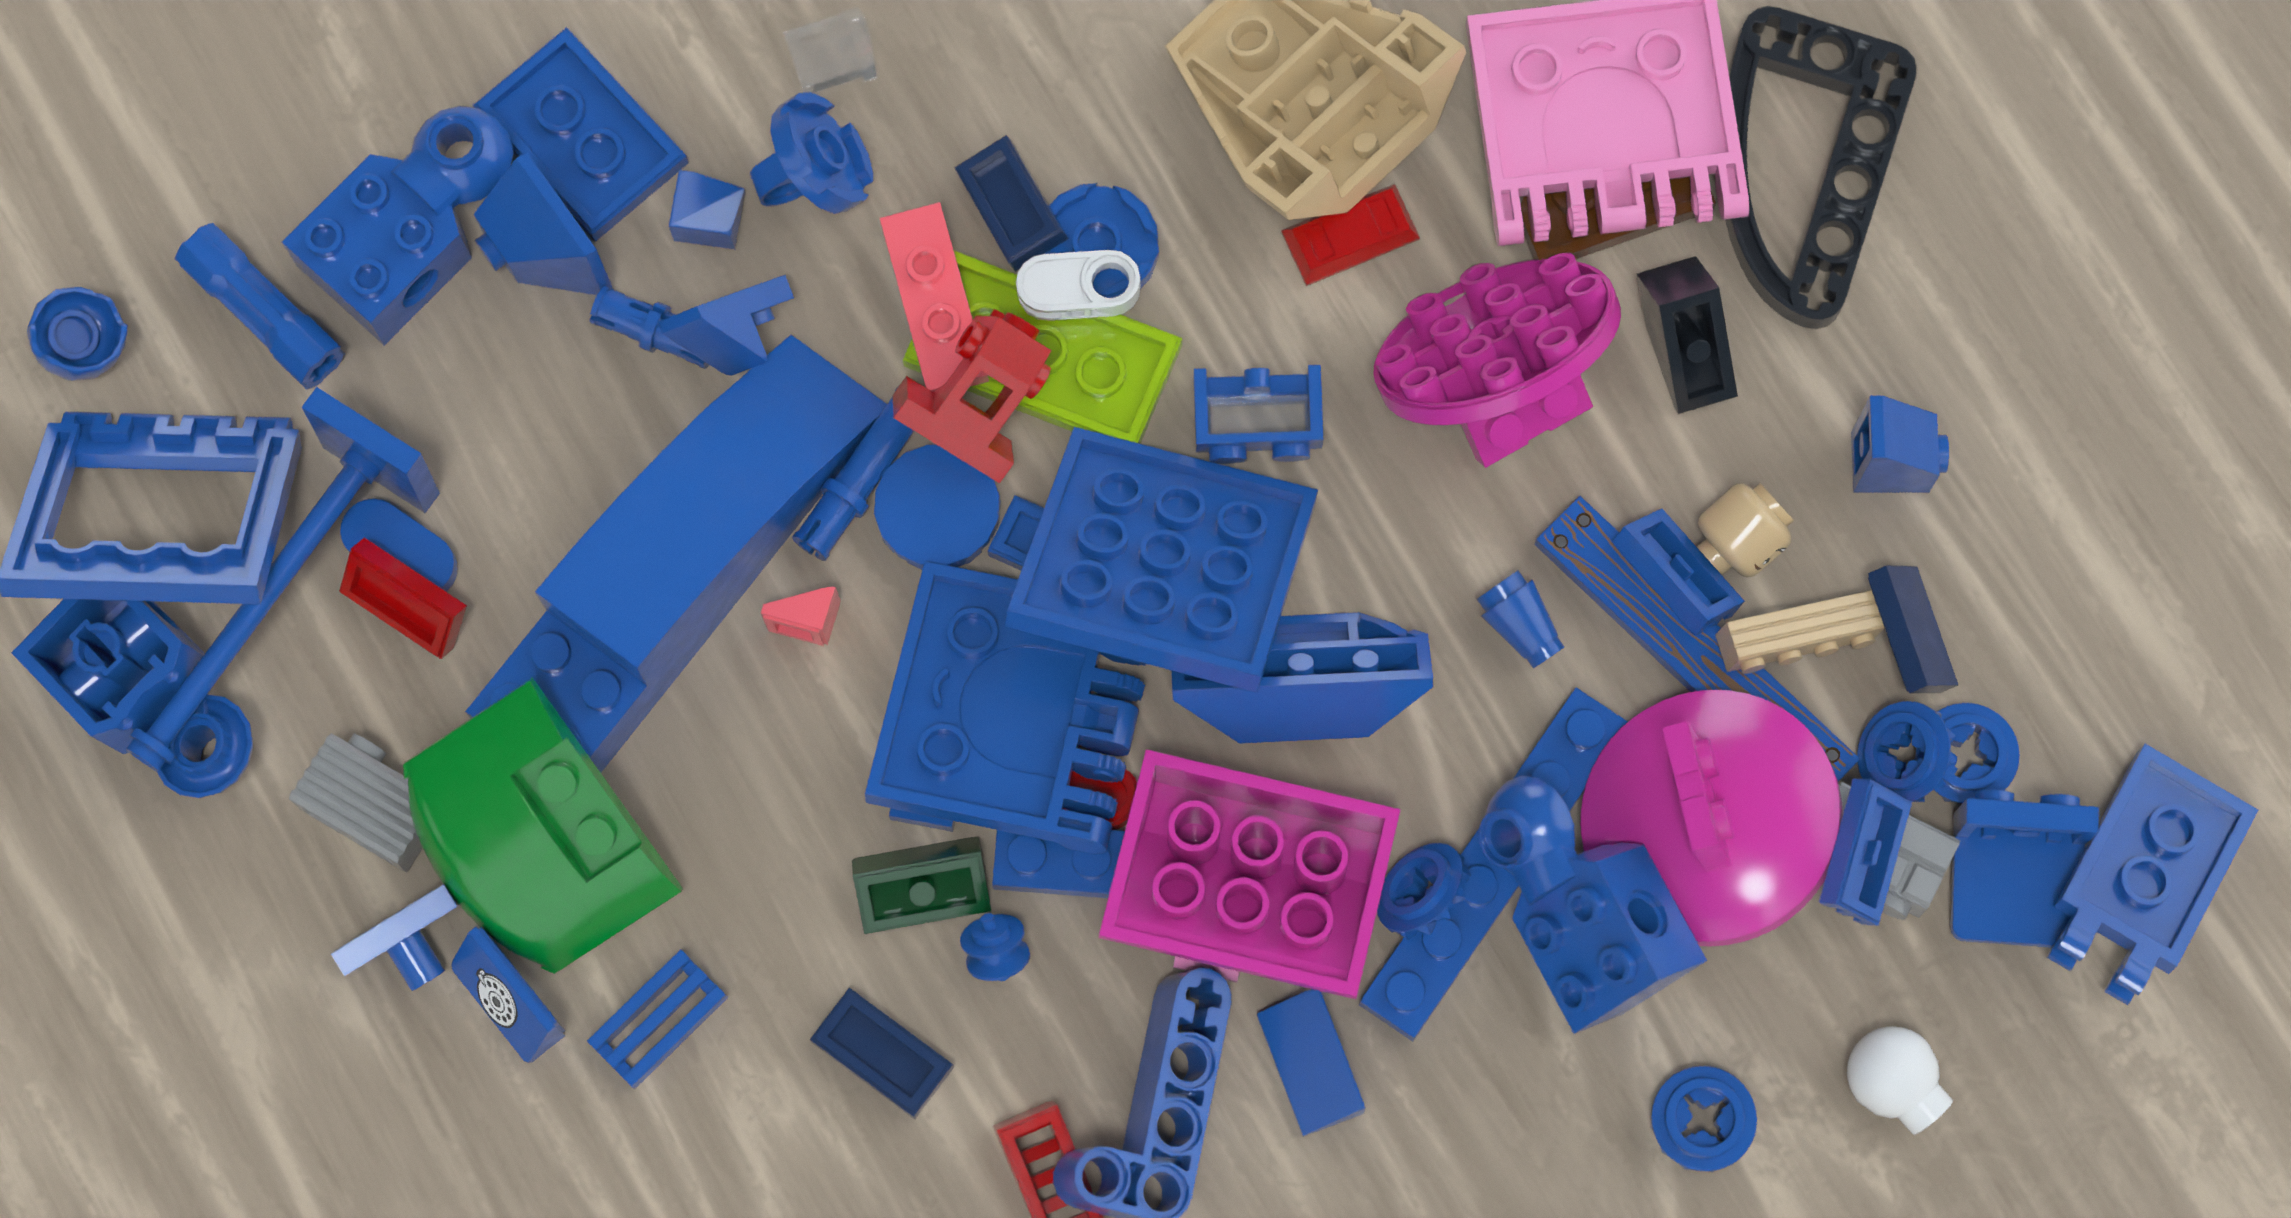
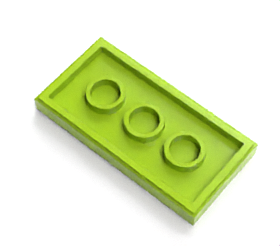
(1102, 368)

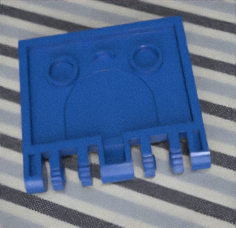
(995, 717)

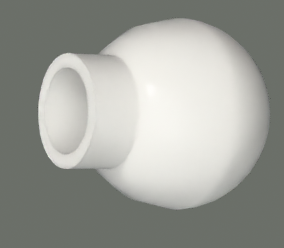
(1898, 1077)

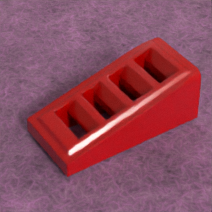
(1022, 1125)

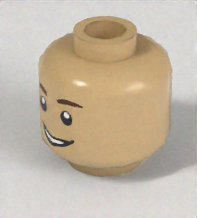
(1744, 530)

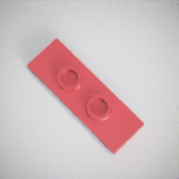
(929, 290)

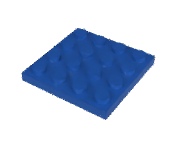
(1163, 559)

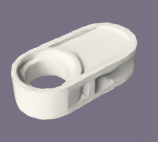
(1062, 288)

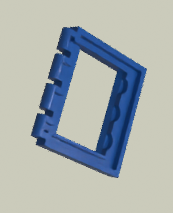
(166, 571)

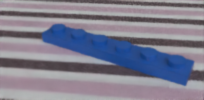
(1427, 964)

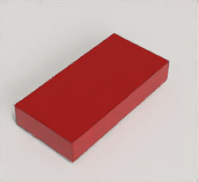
(402, 598)

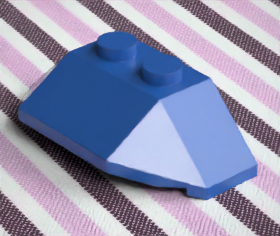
(1320, 681)

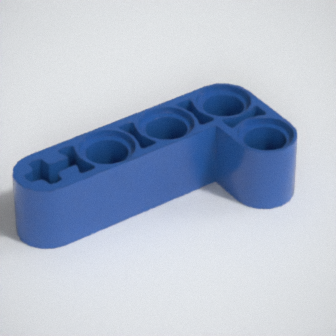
(1157, 1091)

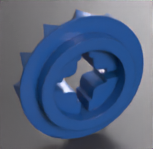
(1896, 728)
(1995, 745)
(1408, 882)
(1704, 1087)

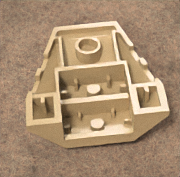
(1316, 93)

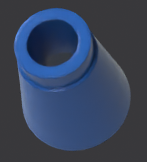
(1521, 618)

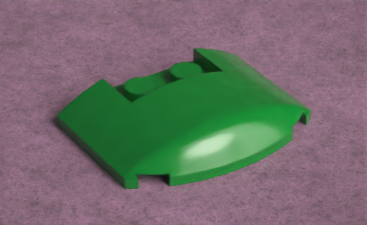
(532, 833)

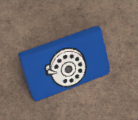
(505, 996)

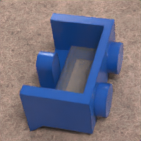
(1258, 415)

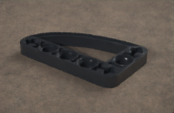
(1855, 78)

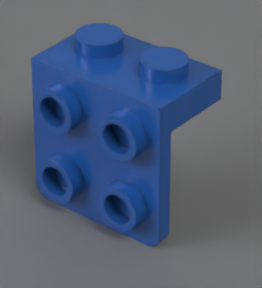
(2015, 866)

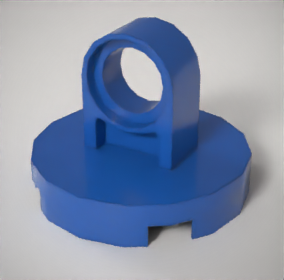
(813, 158)

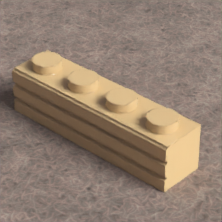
(1800, 631)

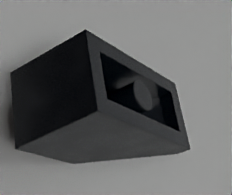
(1688, 333)

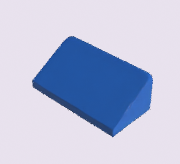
(1311, 1062)

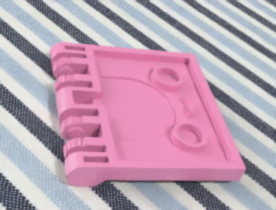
(1602, 104)

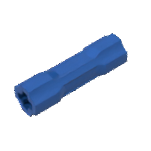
(232, 279)

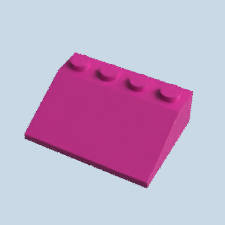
(1250, 874)

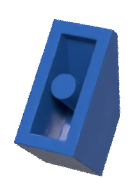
(1896, 448)

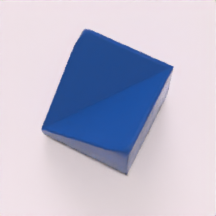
(706, 211)

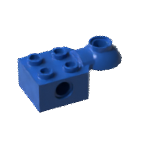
(392, 226)
(119, 669)
(1591, 918)

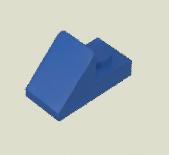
(725, 328)

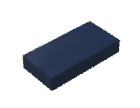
(1011, 202)
(1912, 629)
(882, 1053)

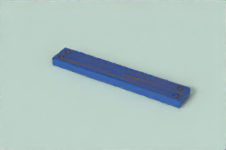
(1584, 550)

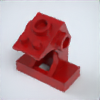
(1005, 351)

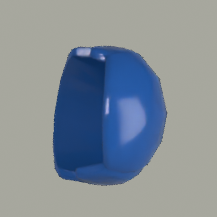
(76, 333)

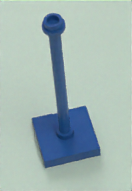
(367, 457)

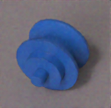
(995, 947)

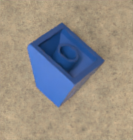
(536, 234)

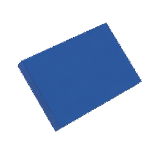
(583, 133)

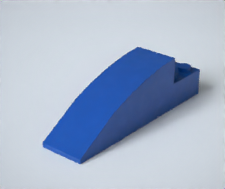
(685, 545)

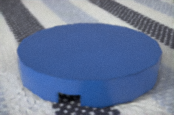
(1108, 220)
(936, 508)

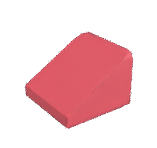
(804, 616)

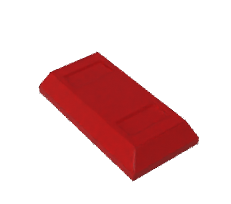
(1344, 240)

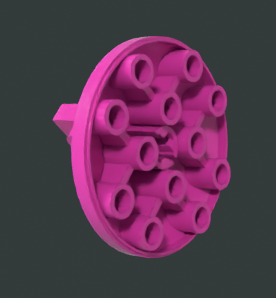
(1502, 353)
(1727, 806)

